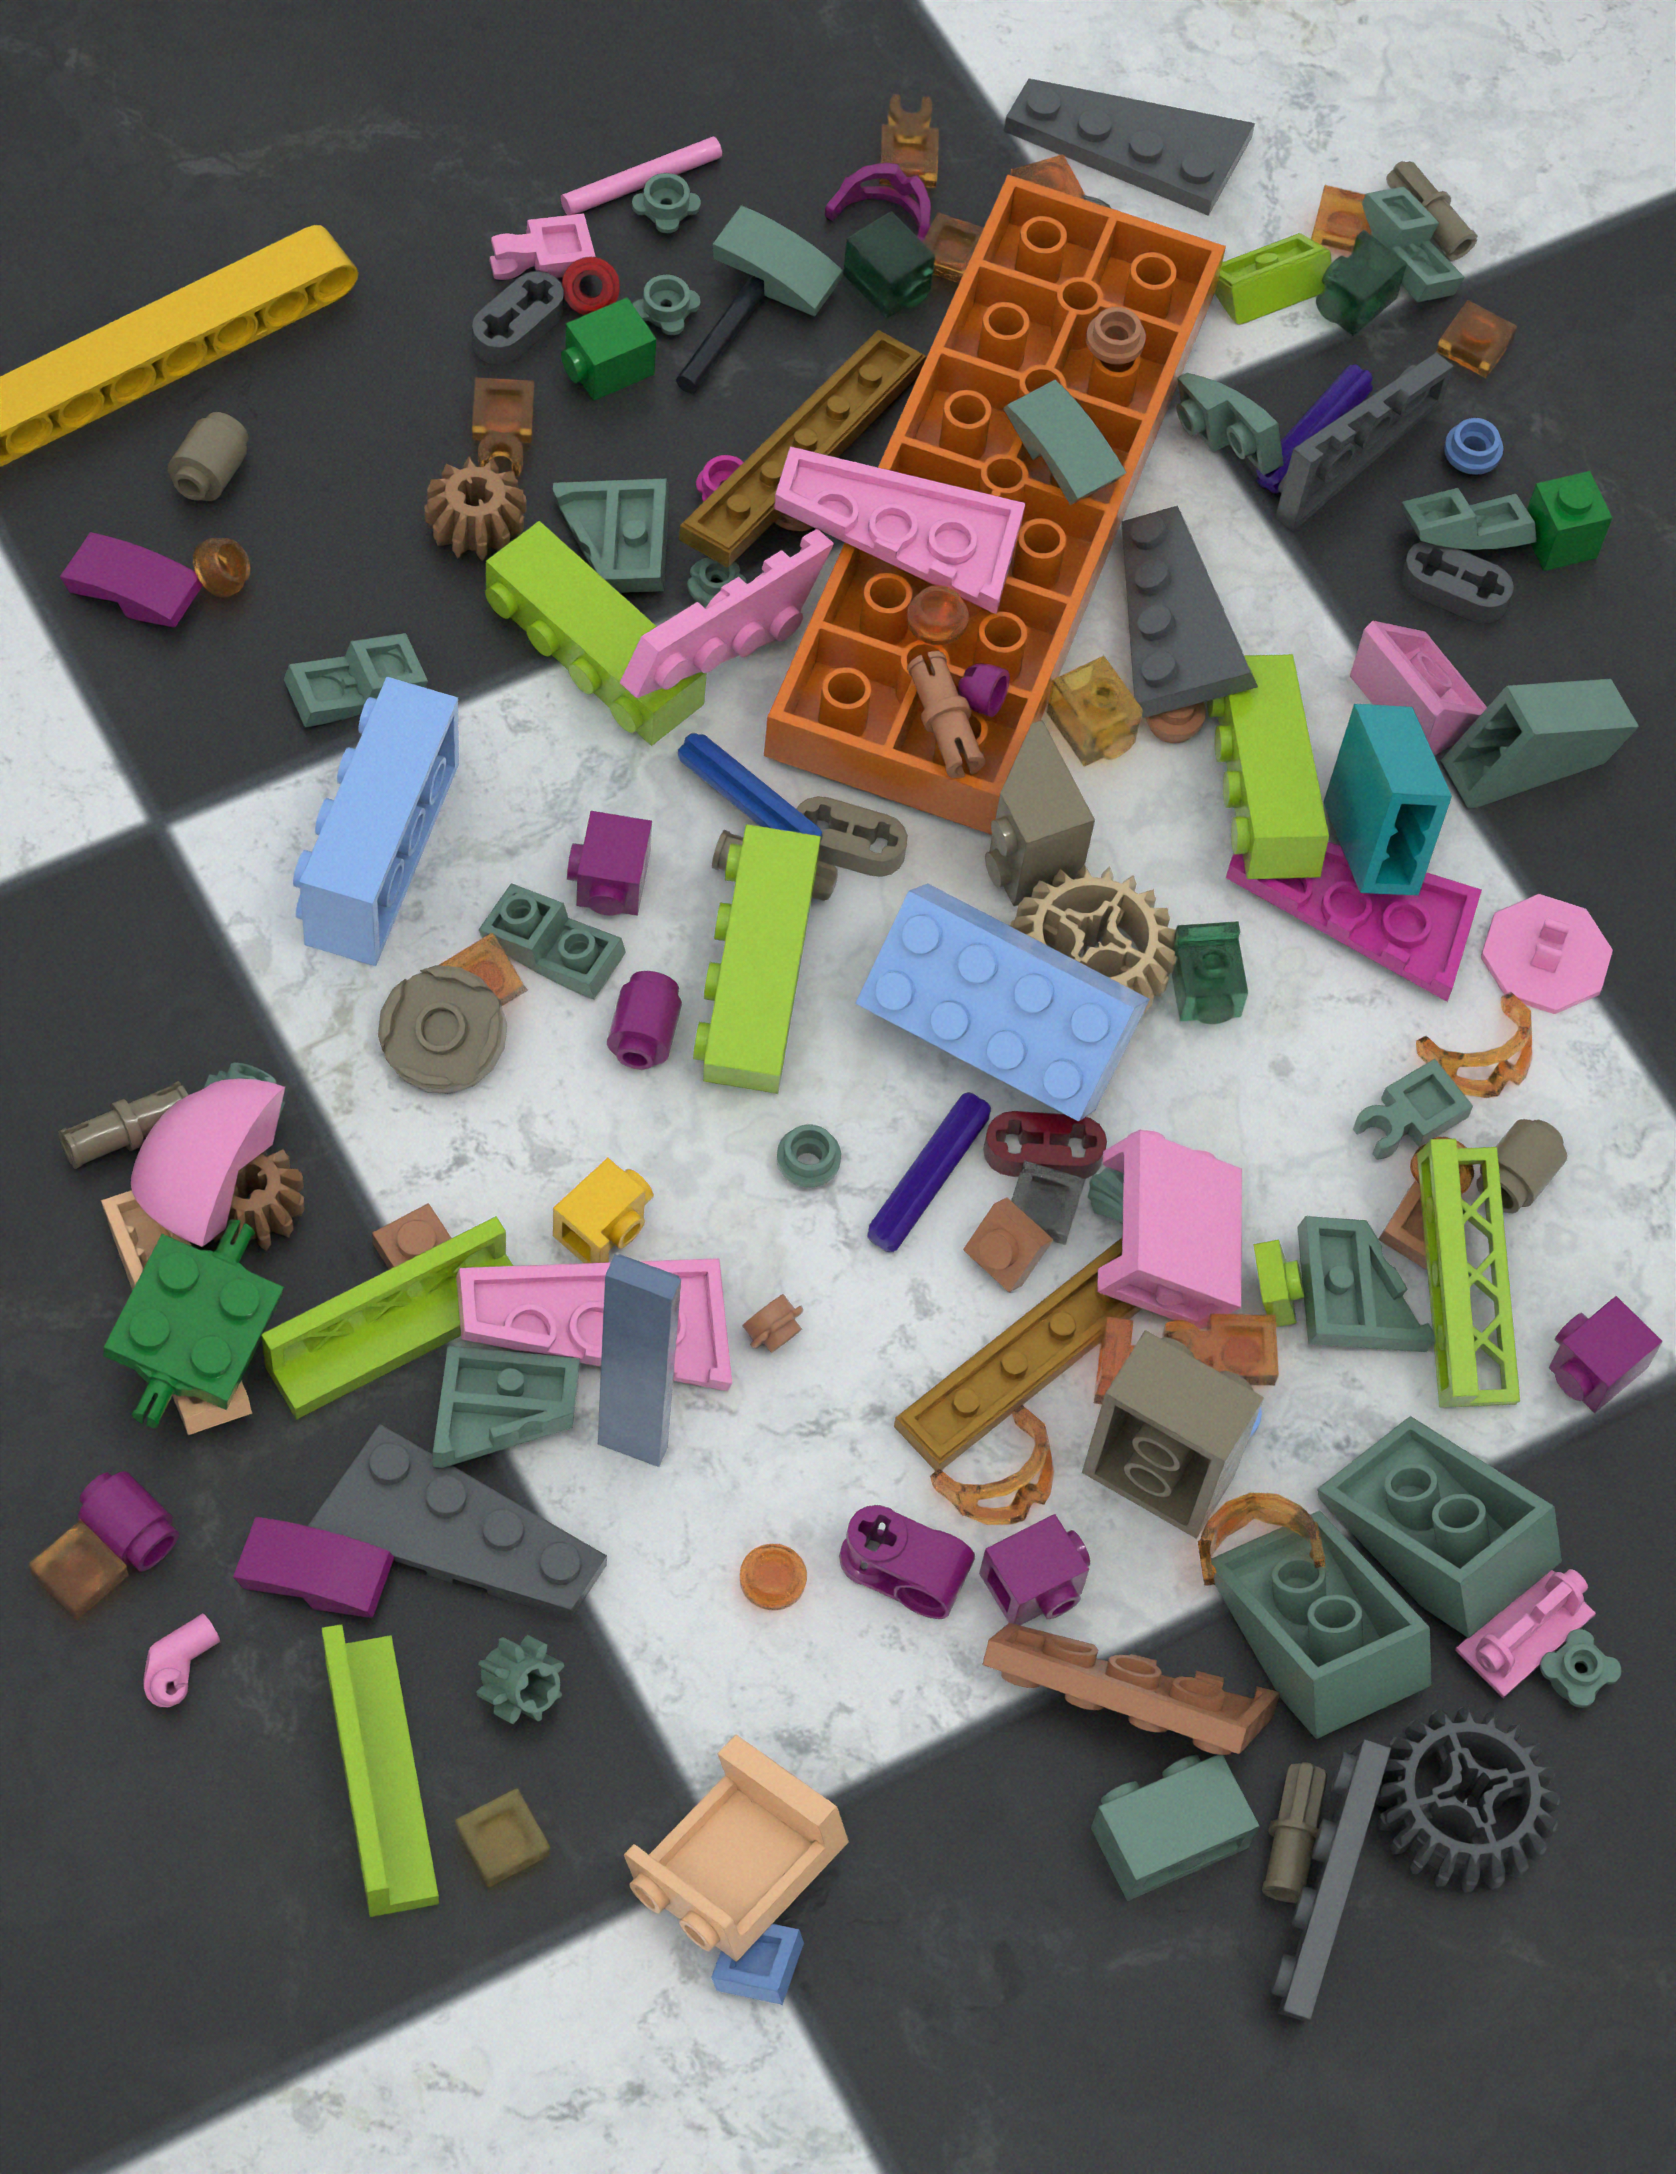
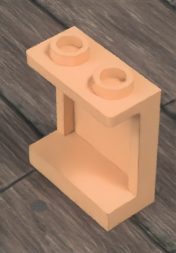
(739, 1853)

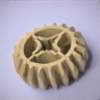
(1085, 909)

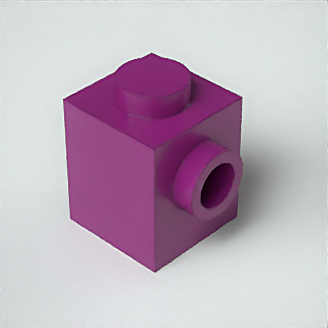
(611, 863)
(1602, 1353)
(1036, 1571)

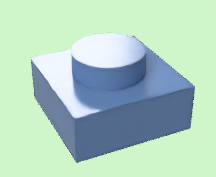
(764, 1968)

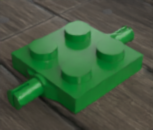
(193, 1322)

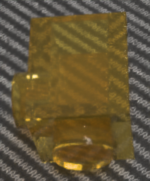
(1094, 711)

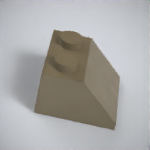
(1038, 820)

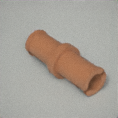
(946, 714)

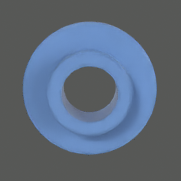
(1474, 434)

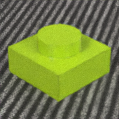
(1278, 1282)

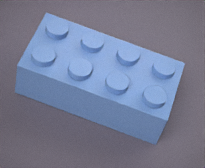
(378, 820)
(1002, 1001)

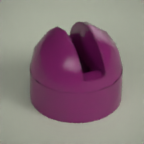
(984, 688)

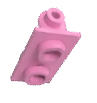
(1527, 1629)

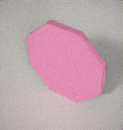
(1547, 953)

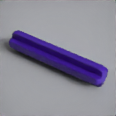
(1340, 397)
(928, 1172)

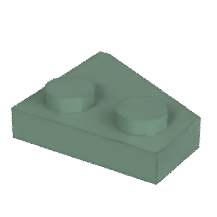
(620, 529)
(1353, 1290)
(501, 1401)

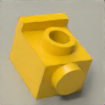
(602, 1212)

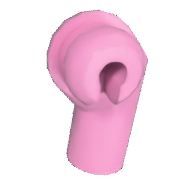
(170, 1661)

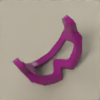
(853, 192)

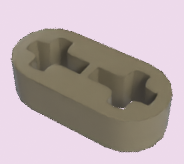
(852, 834)

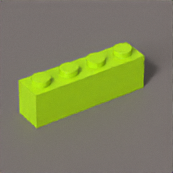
(584, 627)
(1271, 774)
(759, 960)

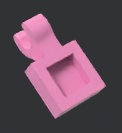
(548, 245)

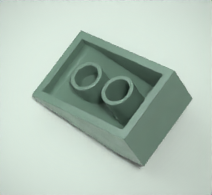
(1445, 1524)
(1325, 1635)

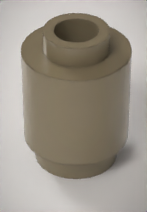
(208, 457)
(1527, 1162)

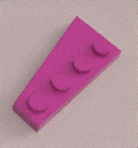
(1408, 934)

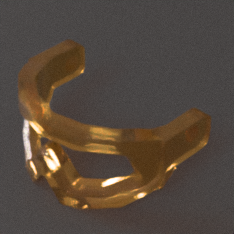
(1504, 1071)
(966, 1496)
(1260, 1506)

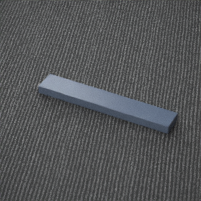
(638, 1358)

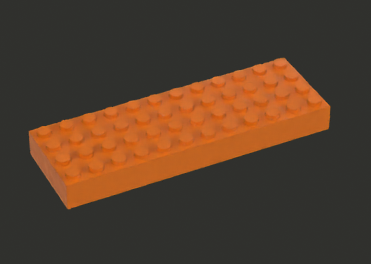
(1010, 329)

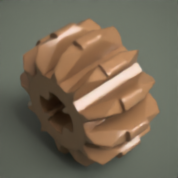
(475, 508)
(273, 1197)

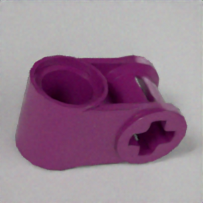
(911, 1565)

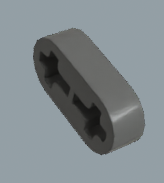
(511, 312)
(1457, 582)

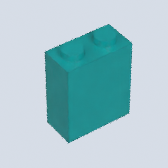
(1387, 799)

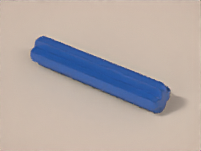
(742, 786)

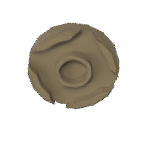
(442, 1029)

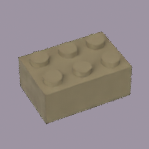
(1171, 1432)

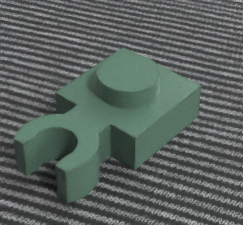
(1417, 1104)

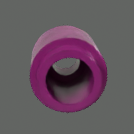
(645, 1020)
(128, 1519)

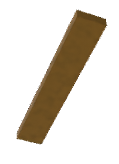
(822, 424)
(1012, 1367)

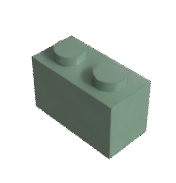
(1173, 1824)

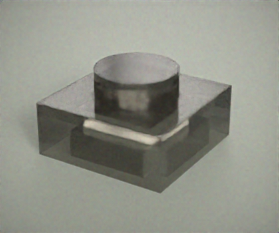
(1048, 1198)

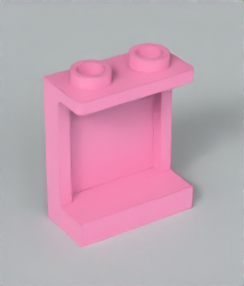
(1177, 1230)

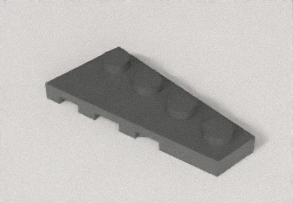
(1144, 143)
(1358, 438)
(1176, 620)
(457, 1528)
(1338, 1851)

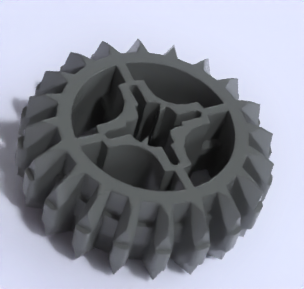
(1513, 1777)

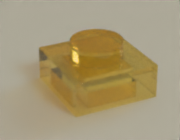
(502, 1837)

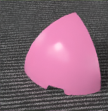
(195, 1153)

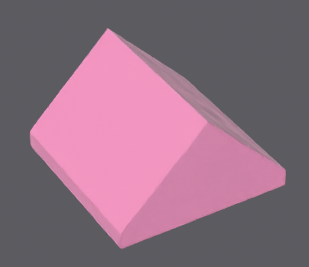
(1410, 670)

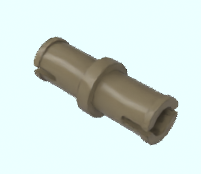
(120, 1127)

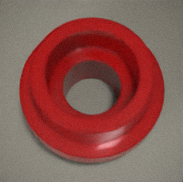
(590, 266)

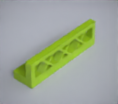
(1452, 1276)
(377, 1322)
(380, 1773)

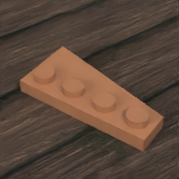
(1132, 1686)

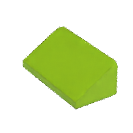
(1272, 277)

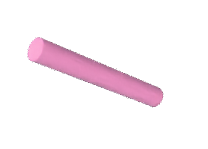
(636, 177)

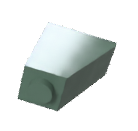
(1538, 737)

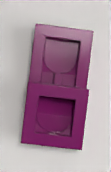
(136, 578)
(313, 1564)

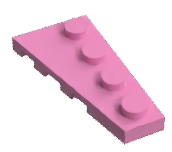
(908, 521)
(732, 623)
(562, 1309)

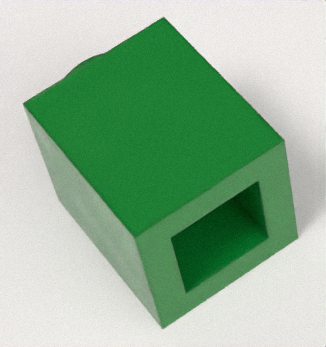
(609, 349)
(1568, 520)

